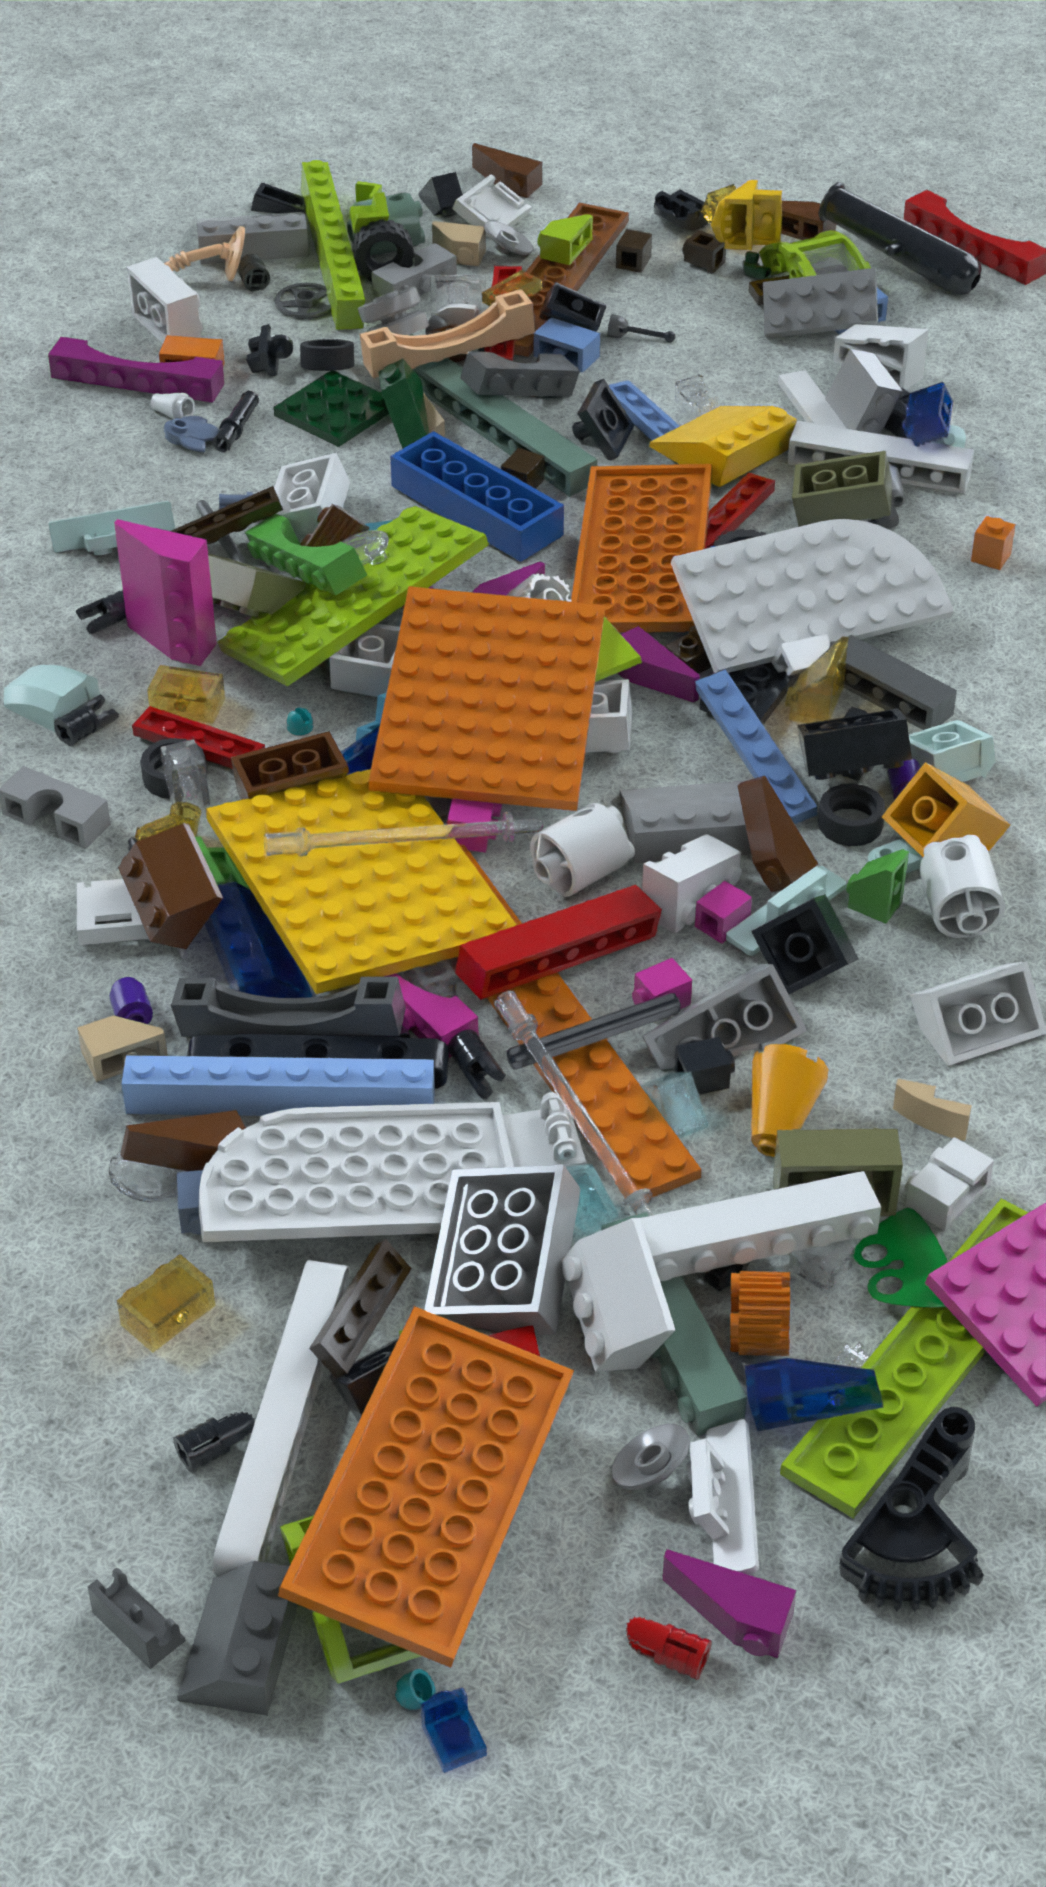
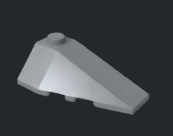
(742, 1013)

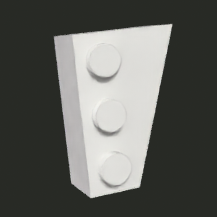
(897, 348)
(687, 877)

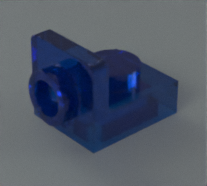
(451, 1729)

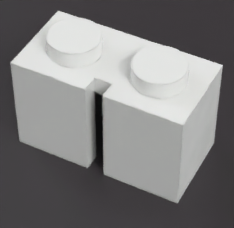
(948, 1183)

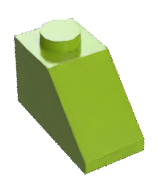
(565, 238)

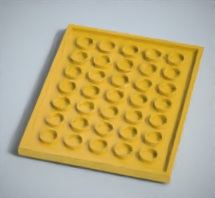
(358, 905)

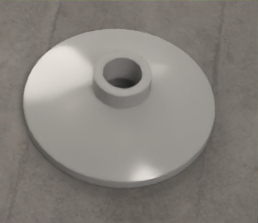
(507, 238)
(651, 1456)

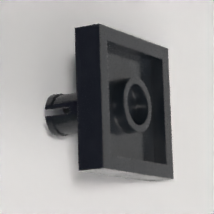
(603, 420)

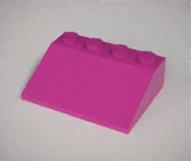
(167, 590)

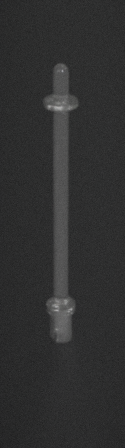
(303, 841)
(523, 1027)

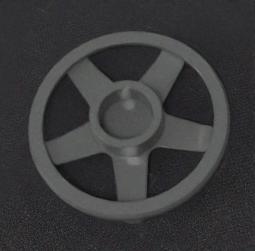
(304, 301)

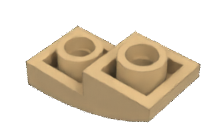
(941, 1116)

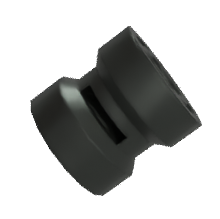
(253, 272)

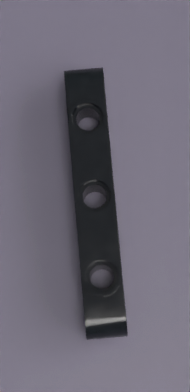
(324, 1047)

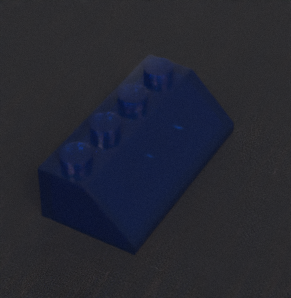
(251, 948)

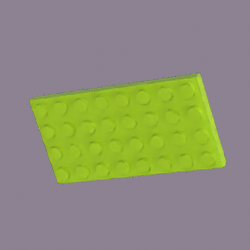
(320, 624)

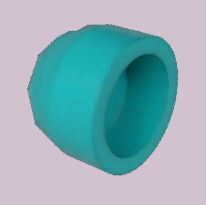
(296, 723)
(412, 1684)

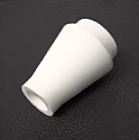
(173, 405)

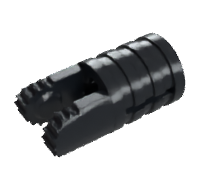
(111, 609)
(83, 721)
(475, 1061)
(222, 1435)

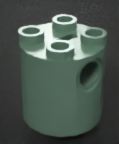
(401, 210)

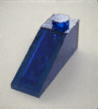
(806, 1391)

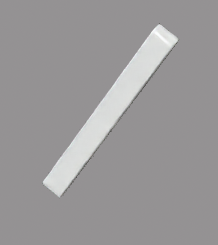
(280, 1422)

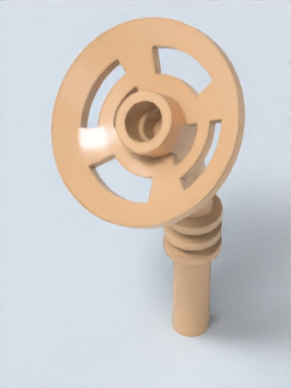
(230, 252)

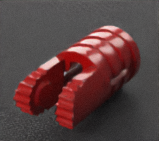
(669, 1646)

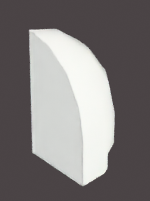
(459, 313)
(799, 654)

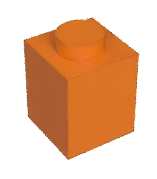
(993, 542)

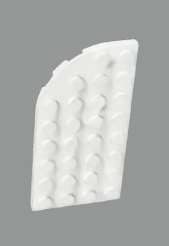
(806, 584)
(346, 1170)

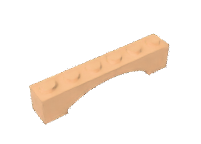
(504, 320)

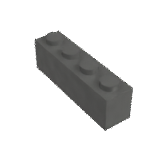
(897, 685)

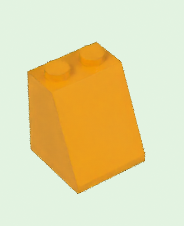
(942, 808)

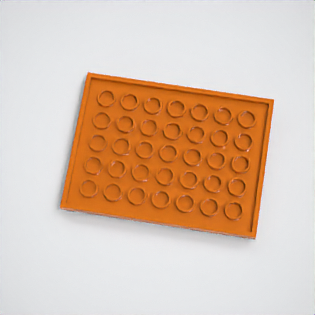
(489, 699)

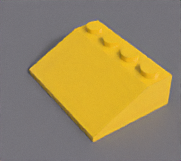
(729, 439)

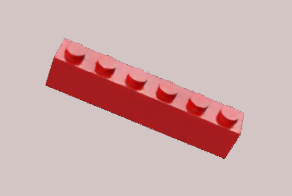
(557, 941)

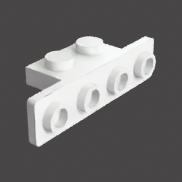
(725, 1495)

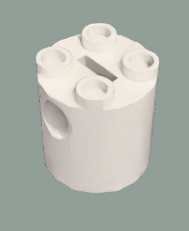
(581, 849)
(961, 887)

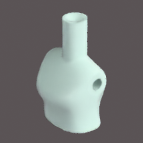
(955, 437)

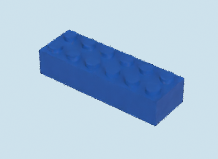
(477, 495)

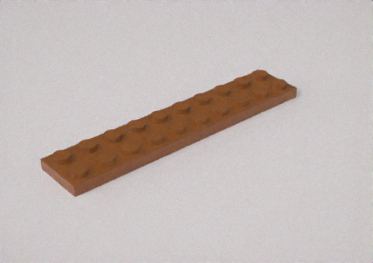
(605, 230)

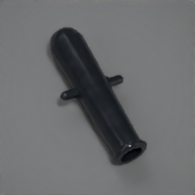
(901, 240)

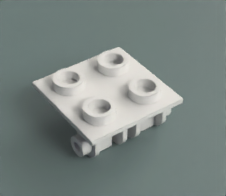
(544, 1135)

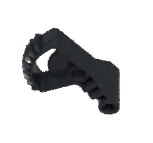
(927, 1531)

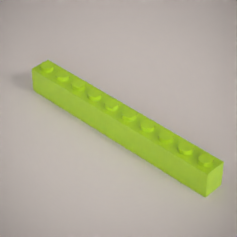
(332, 245)

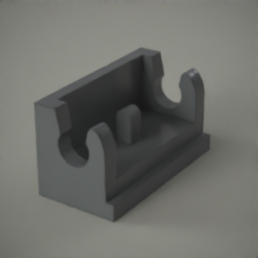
(134, 1620)

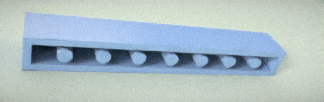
(270, 1084)

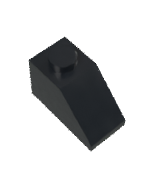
(441, 194)

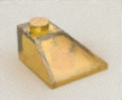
(819, 686)

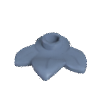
(190, 432)

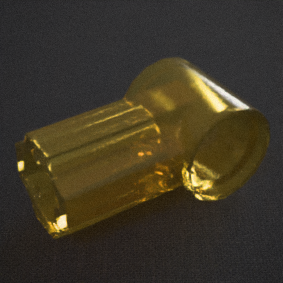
(179, 813)

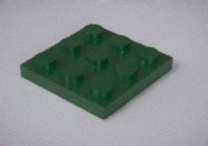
(333, 408)

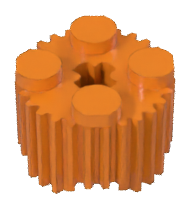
(760, 1313)

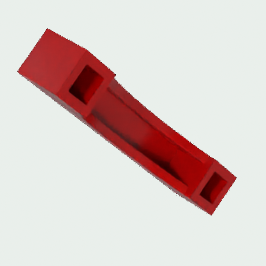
(1012, 258)

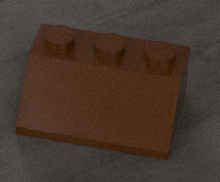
(288, 766)
(170, 886)

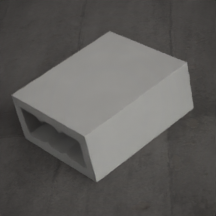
(863, 393)

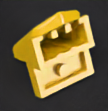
(748, 217)

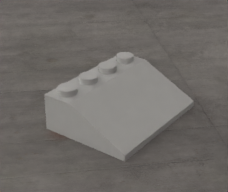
(265, 235)
(671, 816)
(504, 1247)

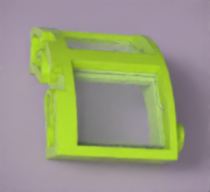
(819, 255)

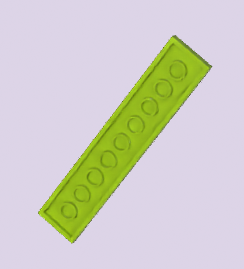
(917, 1373)

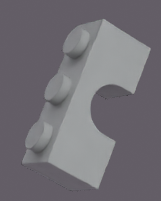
(428, 261)
(77, 813)

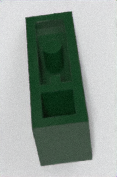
(404, 401)

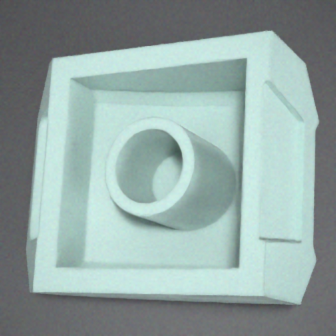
(49, 693)
(954, 749)

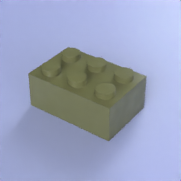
(843, 489)
(830, 1153)

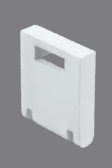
(488, 204)
(106, 902)

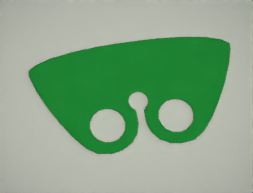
(914, 1243)

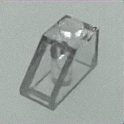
(186, 774)

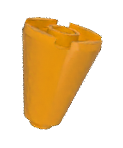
(783, 1092)

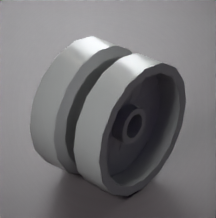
(392, 312)

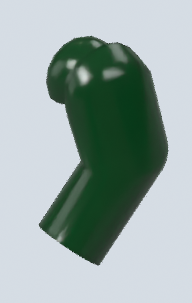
(752, 267)

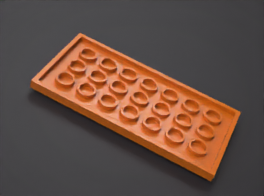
(630, 534)
(428, 1487)

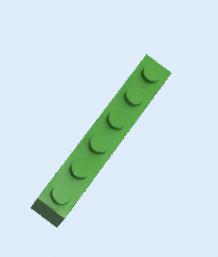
(327, 567)

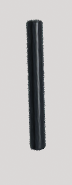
(598, 1029)

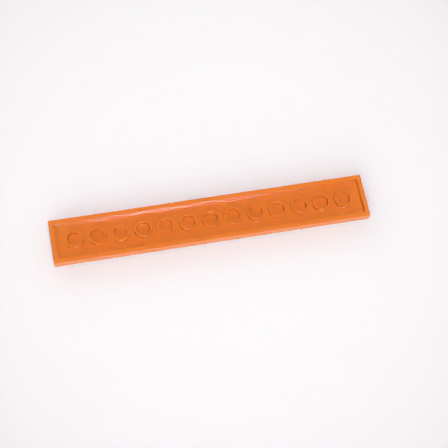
(605, 1085)

